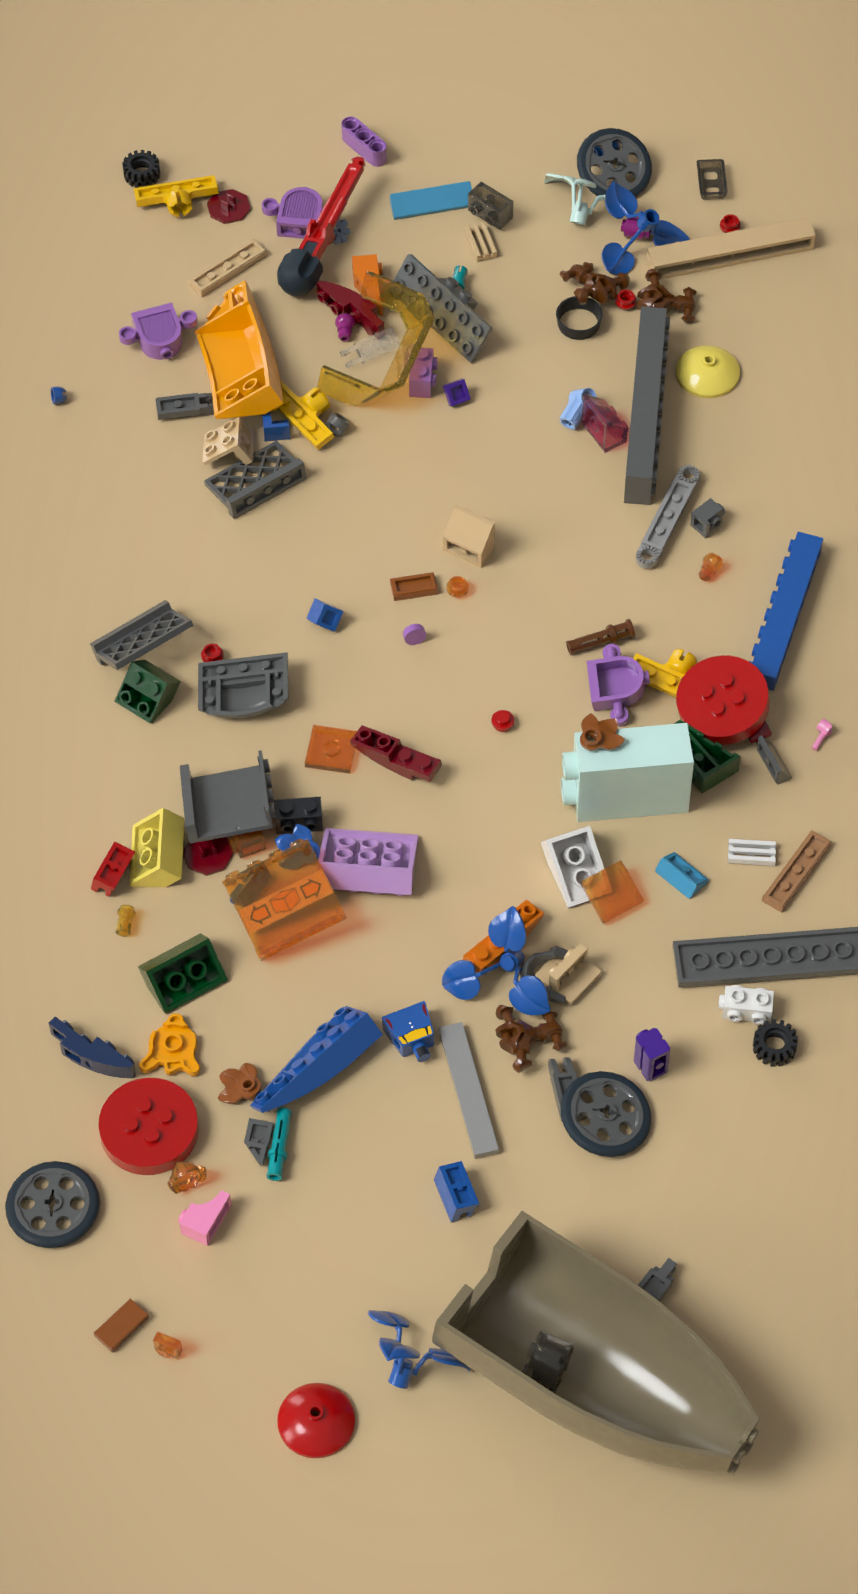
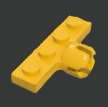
(176, 194)
(304, 414)
(668, 675)

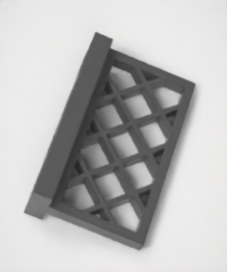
(262, 487)
(140, 635)

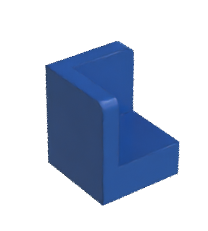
(275, 429)
(324, 614)

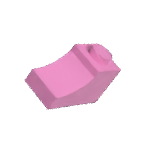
(203, 1220)

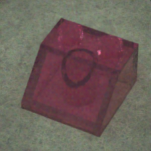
(603, 423)

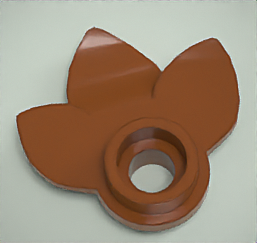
(601, 732)
(237, 1084)

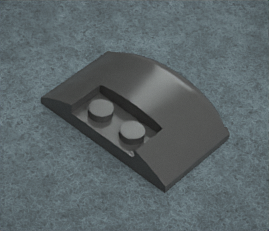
(243, 685)

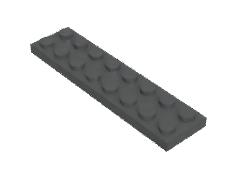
(766, 957)

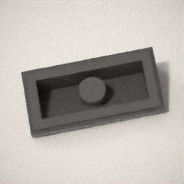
(772, 760)

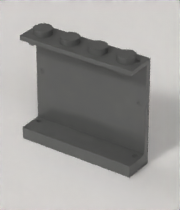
(227, 802)

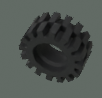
(141, 160)
(775, 1030)

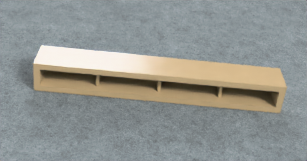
(732, 248)

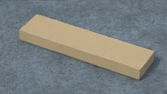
(227, 267)

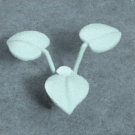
(579, 209)

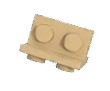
(569, 975)

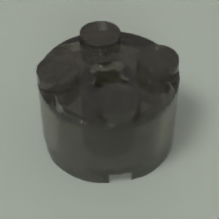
(548, 1360)

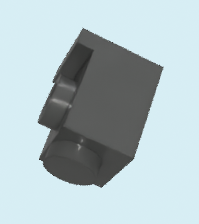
(707, 517)

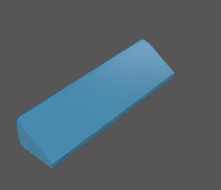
(430, 200)

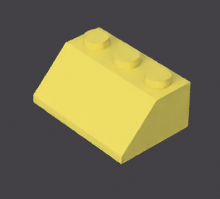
(157, 850)

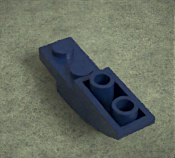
(94, 1055)

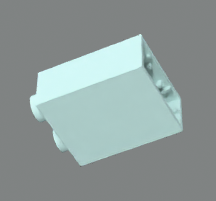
(638, 779)

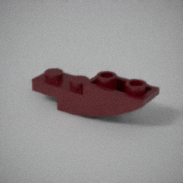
(347, 301)
(394, 756)

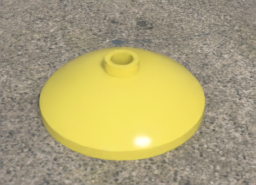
(707, 371)

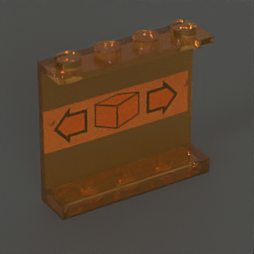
(284, 898)

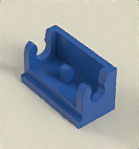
(455, 1190)

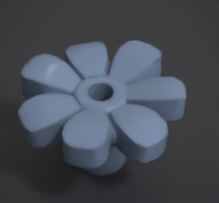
(340, 231)

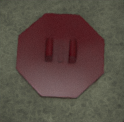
(228, 206)
(208, 856)

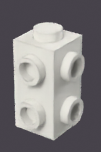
(746, 1004)

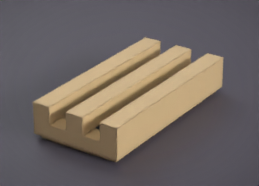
(477, 229)

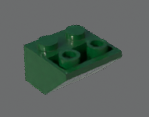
(146, 690)

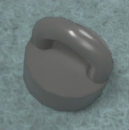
(338, 421)

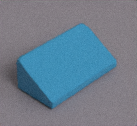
(681, 874)

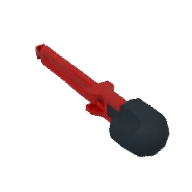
(302, 266)

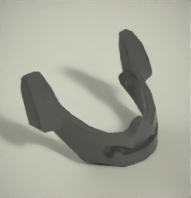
(537, 958)

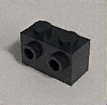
(298, 811)

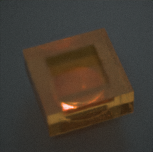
(167, 1346)

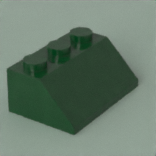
(183, 972)

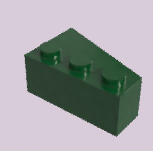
(711, 761)

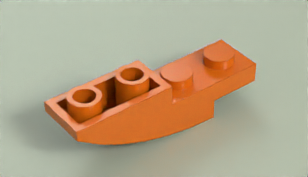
(487, 954)

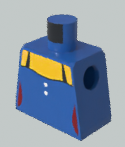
(410, 1031)

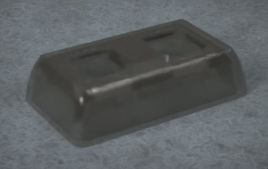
(718, 167)

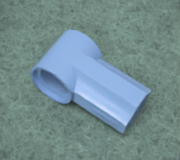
(573, 412)

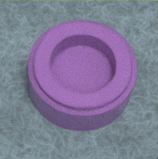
(414, 634)

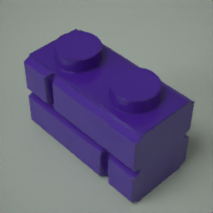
(651, 1054)

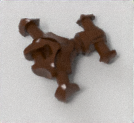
(596, 285)
(658, 297)
(519, 1036)

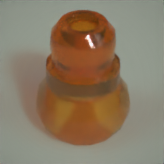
(711, 564)

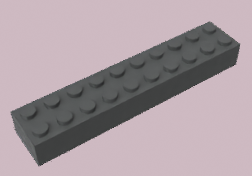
(646, 406)

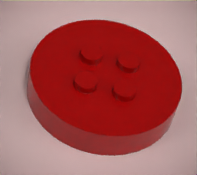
(723, 699)
(148, 1126)

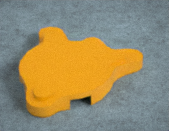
(172, 1047)

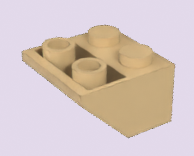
(469, 536)

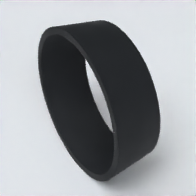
(573, 303)

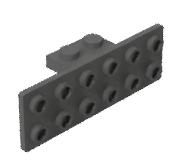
(450, 306)

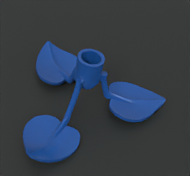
(623, 203)
(509, 932)
(394, 1349)

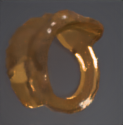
(186, 1176)

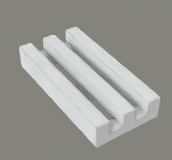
(751, 848)

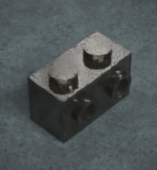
(490, 205)

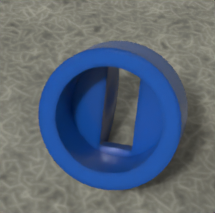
(57, 395)

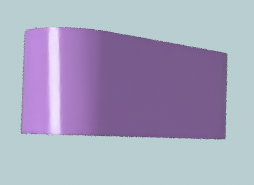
(364, 141)

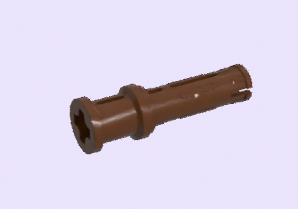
(612, 636)

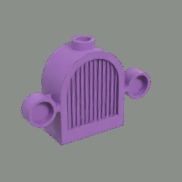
(294, 211)
(158, 330)
(616, 683)

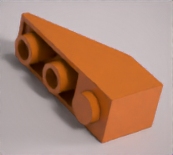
(360, 266)

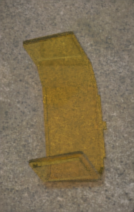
(417, 321)

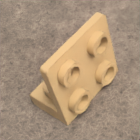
(231, 437)

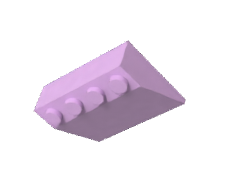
(369, 861)

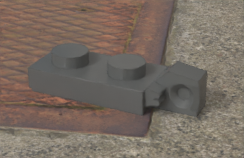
(659, 1280)

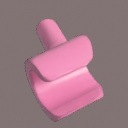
(826, 729)

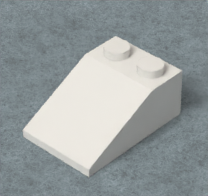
(572, 860)

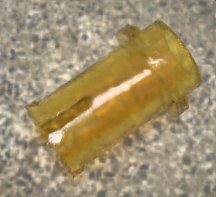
(126, 914)

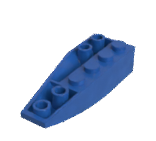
(321, 1058)

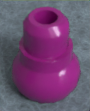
(344, 325)

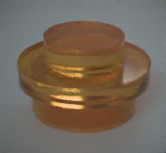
(457, 586)

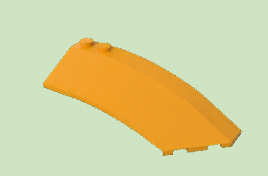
(239, 357)

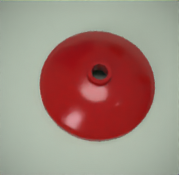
(321, 1434)

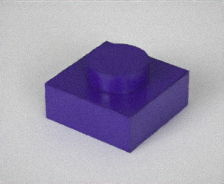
(456, 392)

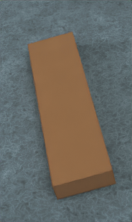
(796, 871)

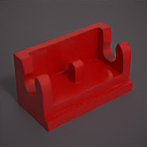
(112, 868)

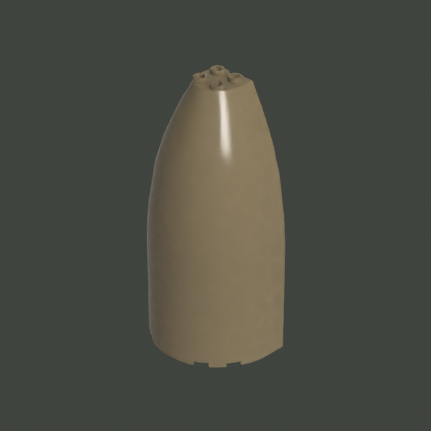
(635, 1368)

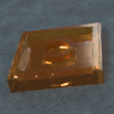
(330, 749)
(612, 892)

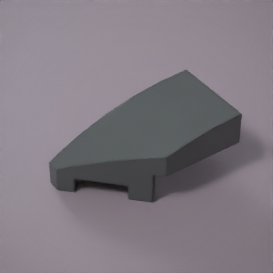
(258, 1138)

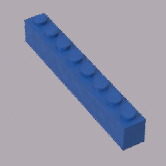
(786, 606)

